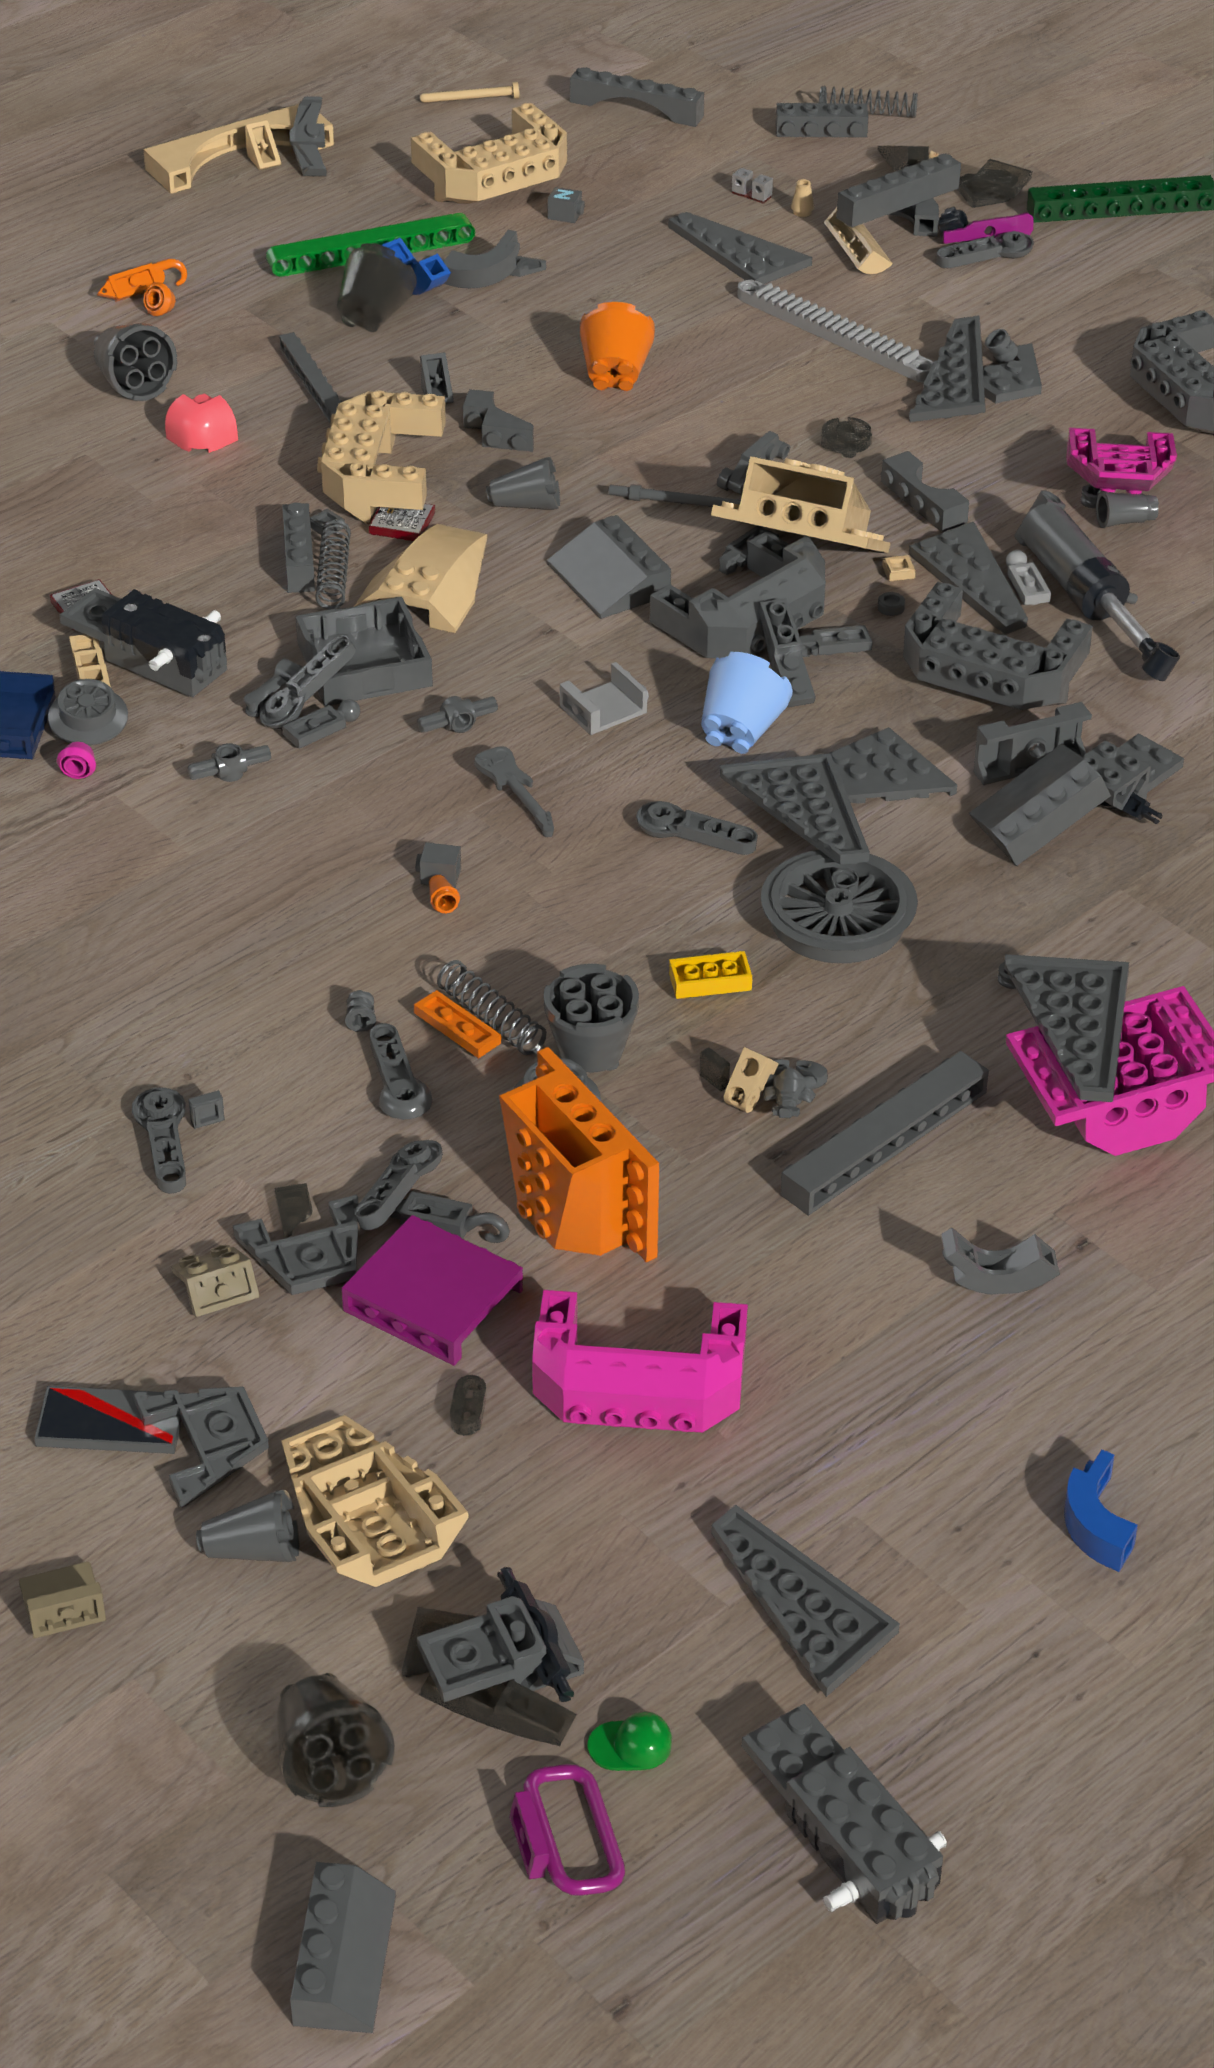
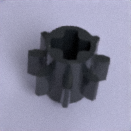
(952, 219)

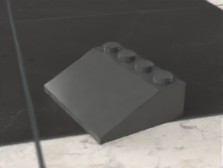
(610, 567)
(1040, 803)

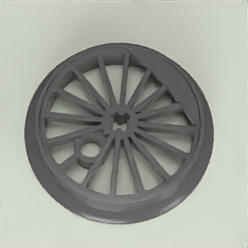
(840, 906)

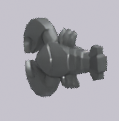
(793, 1085)

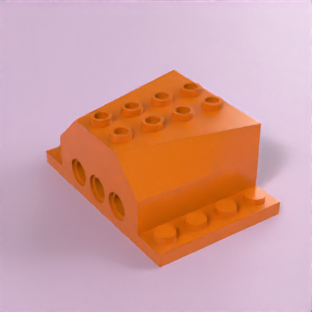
(578, 1166)

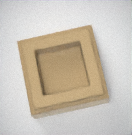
(898, 568)

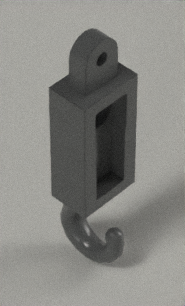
(450, 1215)

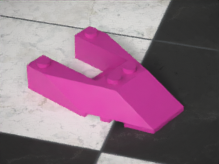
(1120, 465)

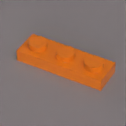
(457, 1024)

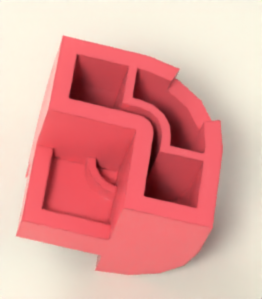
(201, 423)

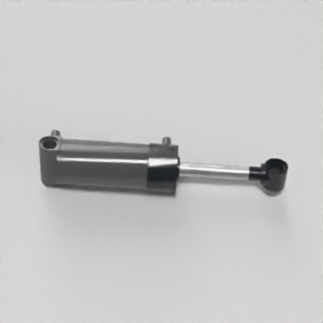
(1089, 577)

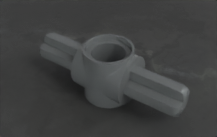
(457, 714)
(229, 762)

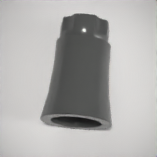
(1125, 508)

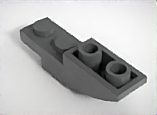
(784, 649)

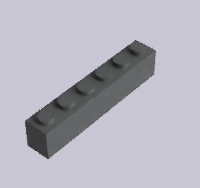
(898, 190)

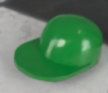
(631, 1744)

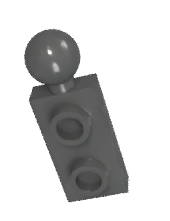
(321, 723)

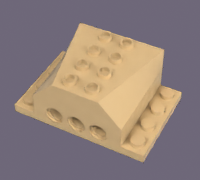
(804, 502)

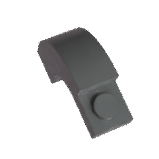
(923, 216)
(486, 268)
(1000, 1271)

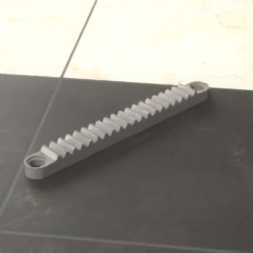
(835, 329)

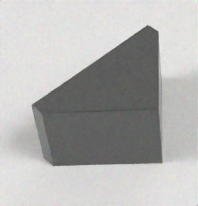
(435, 376)

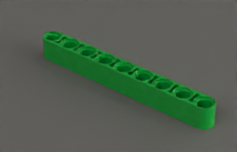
(336, 245)

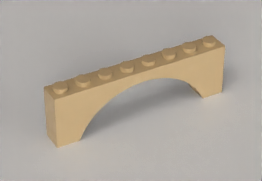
(177, 161)

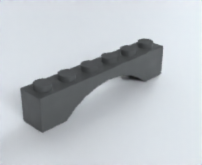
(678, 103)

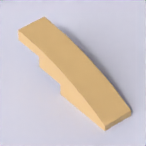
(88, 658)

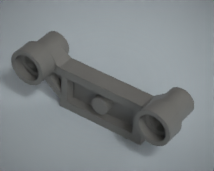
(765, 448)

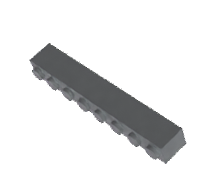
(883, 1132)

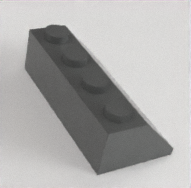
(342, 1950)

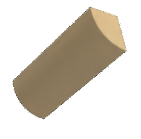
(859, 245)

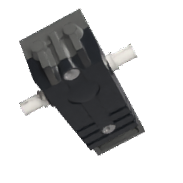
(153, 638)

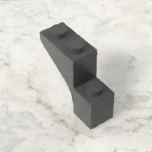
(497, 426)

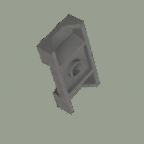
(1006, 752)

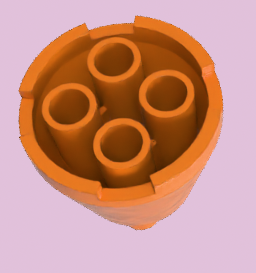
(615, 344)

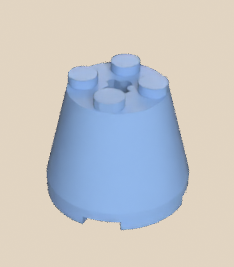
(742, 700)

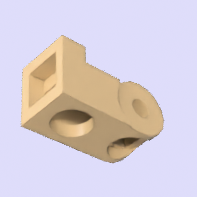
(748, 1080)

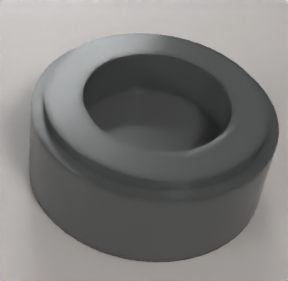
(891, 604)

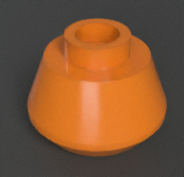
(158, 299)

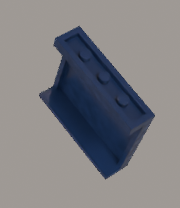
(23, 712)

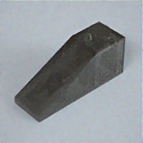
(903, 156)

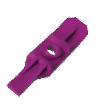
(975, 230)

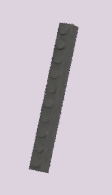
(310, 374)

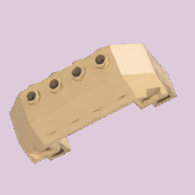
(499, 166)
(369, 427)

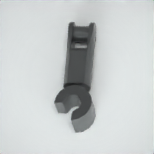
(283, 673)

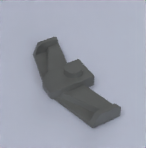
(309, 136)

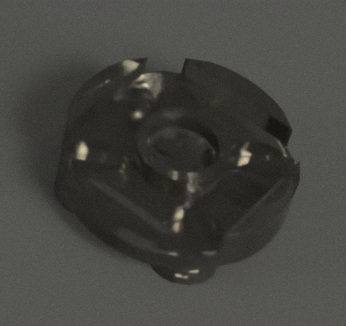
(846, 436)

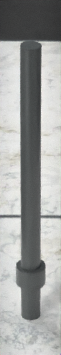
(636, 492)

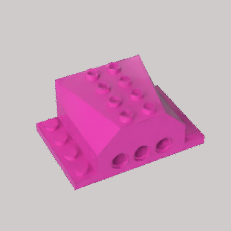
(1159, 1075)

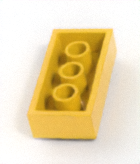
(710, 974)

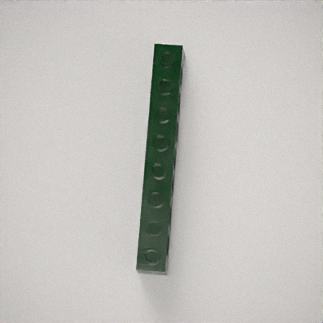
(1121, 198)

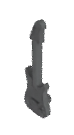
(502, 769)

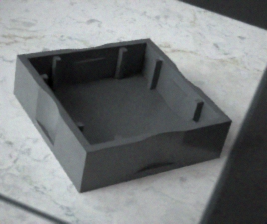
(387, 654)

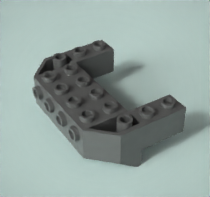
(1174, 372)
(726, 624)
(991, 663)

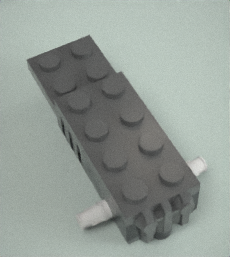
(848, 1817)

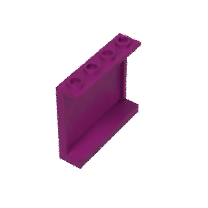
(430, 1288)

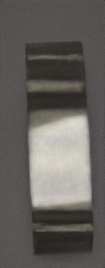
(474, 1405)

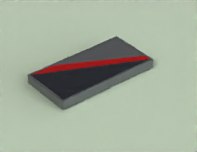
(102, 1422)

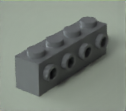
(821, 120)

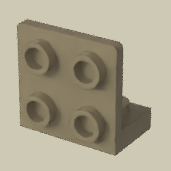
(217, 1279)
(62, 1599)

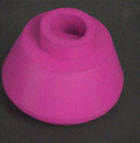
(77, 760)

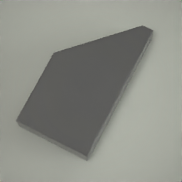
(528, 266)

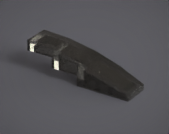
(510, 1710)

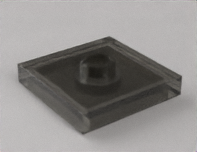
(1001, 178)

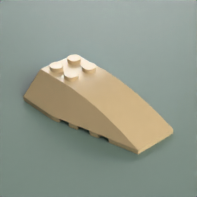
(434, 574)
(369, 1505)

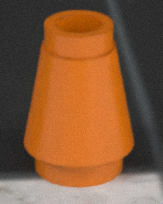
(443, 895)

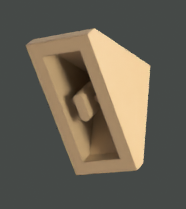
(261, 145)

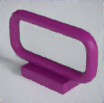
(537, 1840)

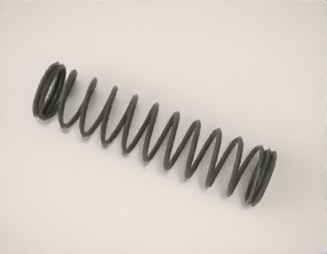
(823, 99)
(341, 588)
(525, 1031)

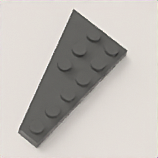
(738, 251)
(956, 378)
(815, 1612)

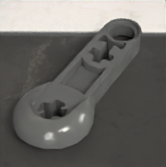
(1009, 244)
(288, 703)
(668, 820)
(402, 1093)
(163, 1133)
(396, 1181)

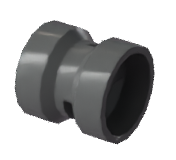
(1001, 346)

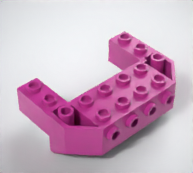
(633, 1384)

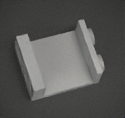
(607, 704)

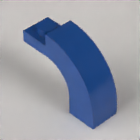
(429, 272)
(1091, 1526)

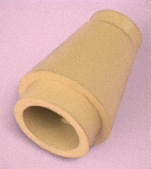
(802, 200)

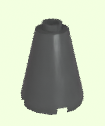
(527, 487)
(253, 1531)

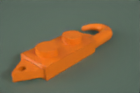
(137, 280)

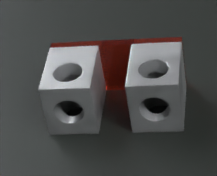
(752, 189)

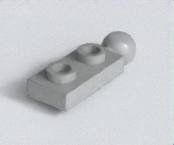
(1026, 579)

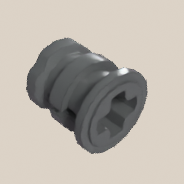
(360, 1011)

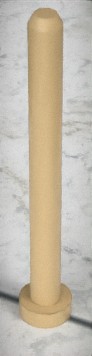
(471, 94)

